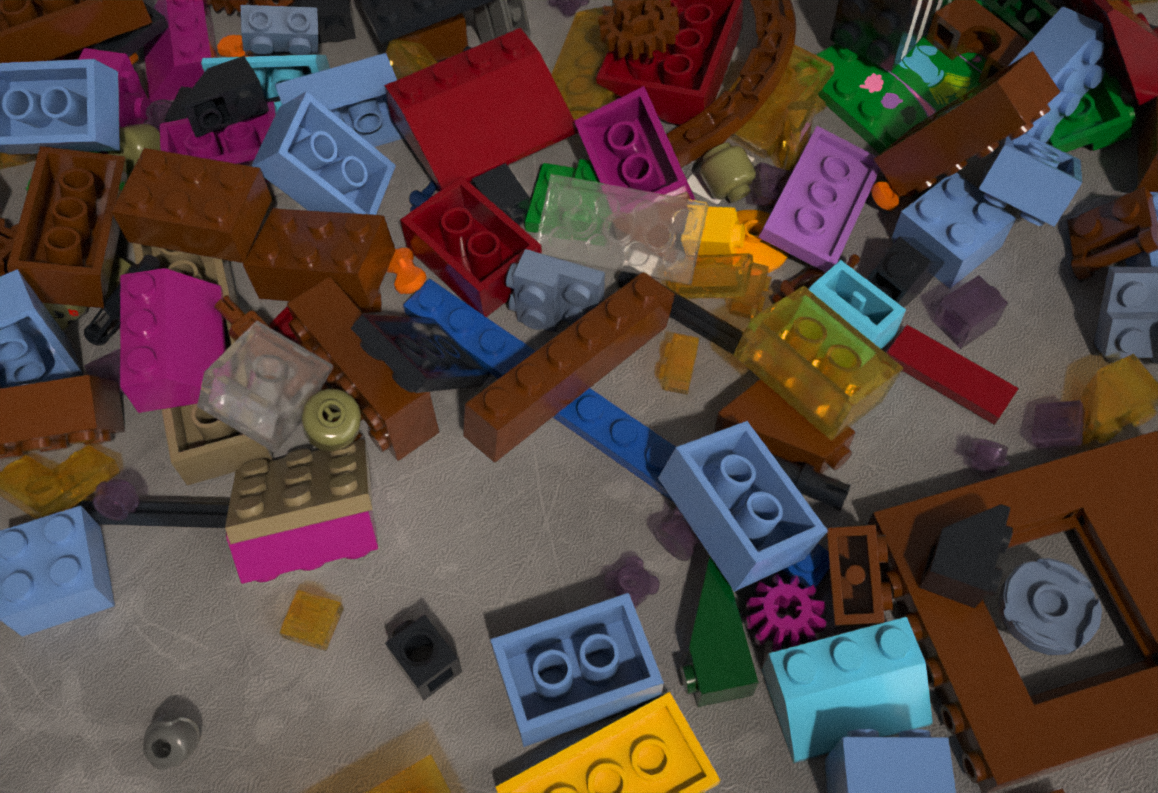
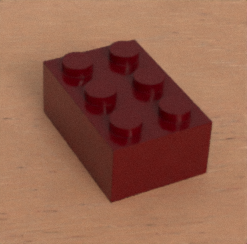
(467, 244)

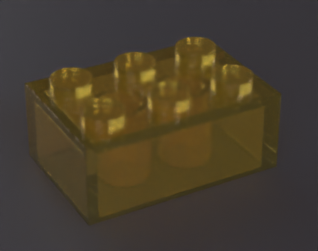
(817, 361)

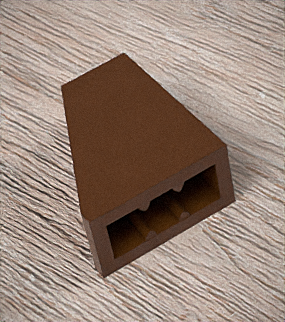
(785, 429)

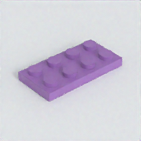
(821, 200)

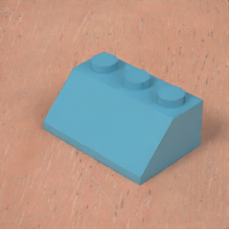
(277, 69)
(848, 684)

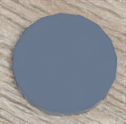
(1049, 606)

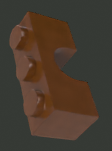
(971, 28)

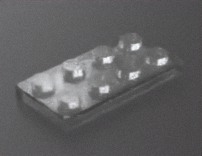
(622, 228)

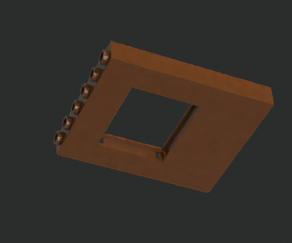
(982, 696)

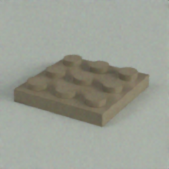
(298, 491)

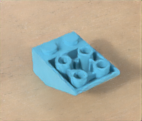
(859, 303)

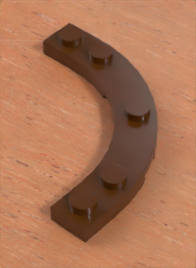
(759, 79)

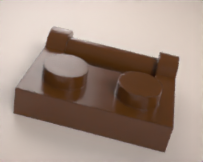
(1109, 225)

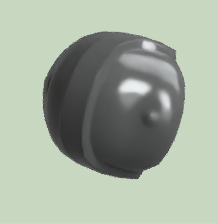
(170, 740)

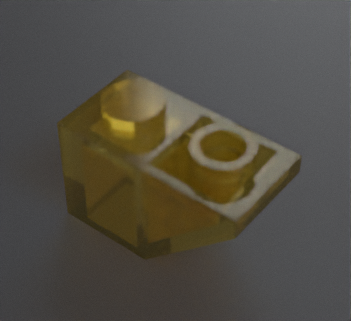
(1117, 397)

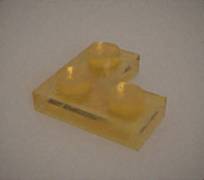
(49, 491)

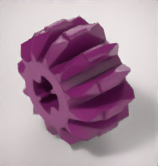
(785, 599)

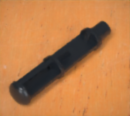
(97, 334)

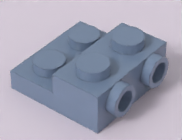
(279, 30)
(552, 290)
(1129, 314)

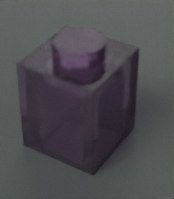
(970, 311)

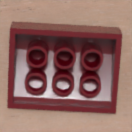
(1129, 45)
(691, 69)
(480, 109)

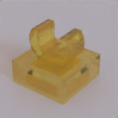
(311, 620)

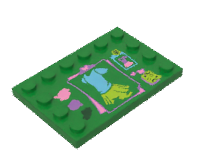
(888, 103)

